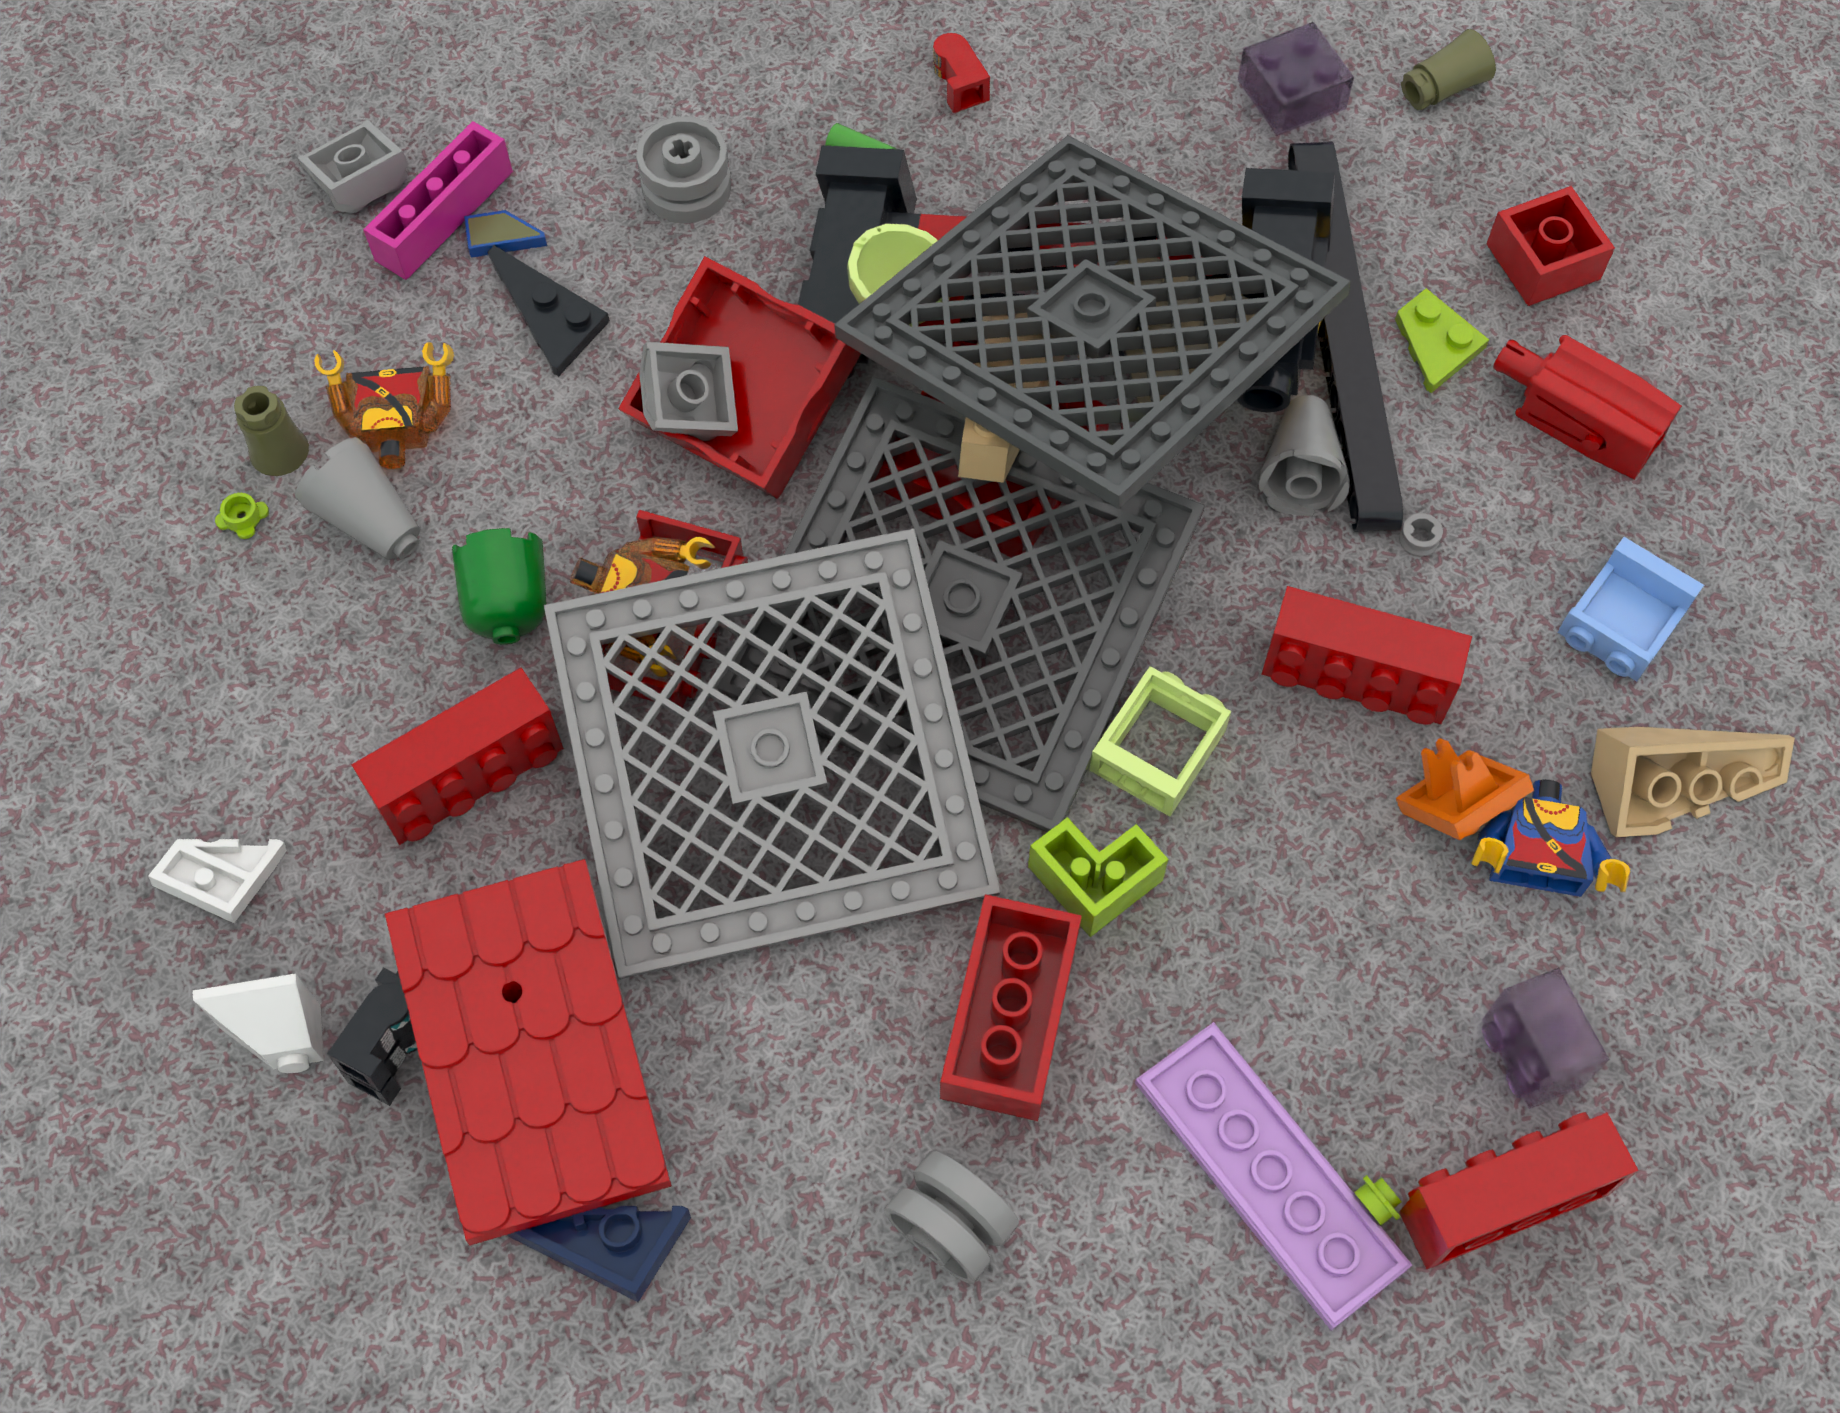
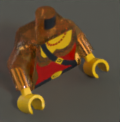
(391, 406)
(640, 564)

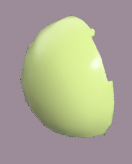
(882, 254)

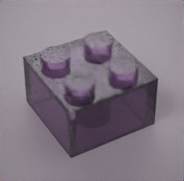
(1295, 78)
(1543, 1039)

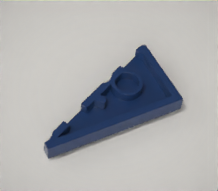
(611, 1245)

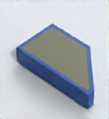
(501, 230)

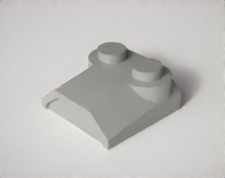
(357, 167)
(688, 389)

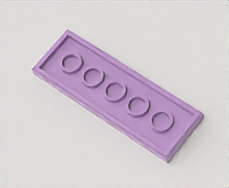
(1273, 1176)

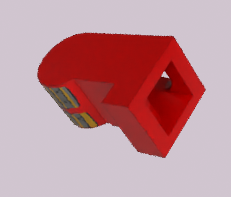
(965, 75)

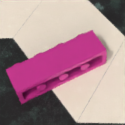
(438, 200)

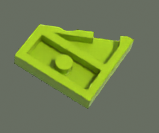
(1438, 338)

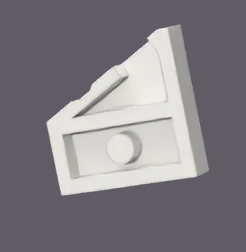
(216, 874)

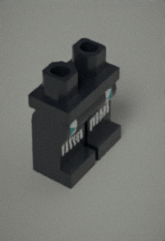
(376, 1040)

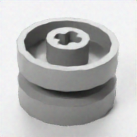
(684, 169)
(952, 1216)

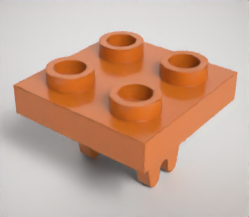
(1462, 791)

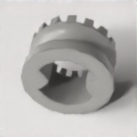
(1417, 547)

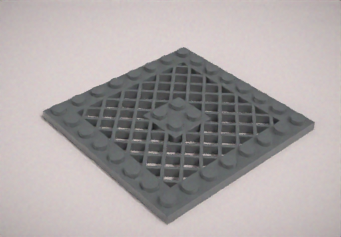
(1093, 314)
(976, 594)

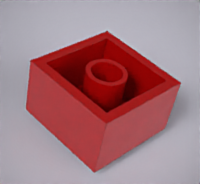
(1550, 245)

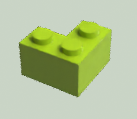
(1095, 881)

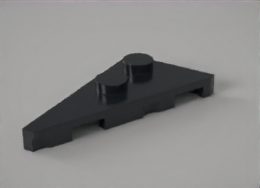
(556, 316)

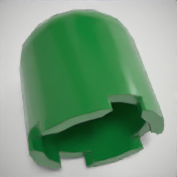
(500, 584)

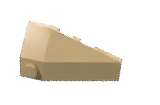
(1665, 772)

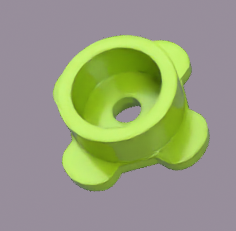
(236, 504)
(1379, 1199)

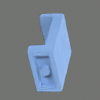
(1630, 609)

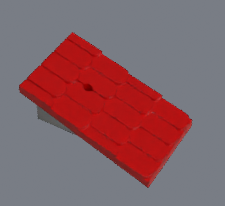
(527, 1051)

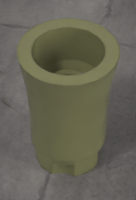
(1450, 70)
(270, 434)

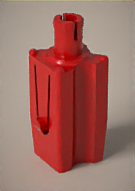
(1590, 403)

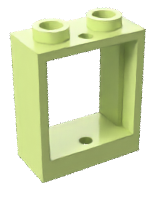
(1135, 774)

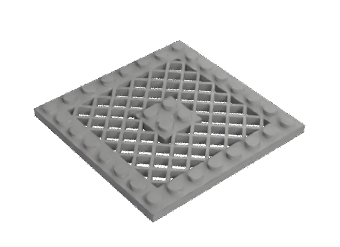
(768, 751)

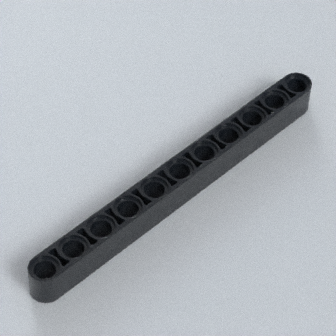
(1351, 363)

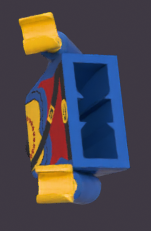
(1548, 846)

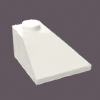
(269, 1018)

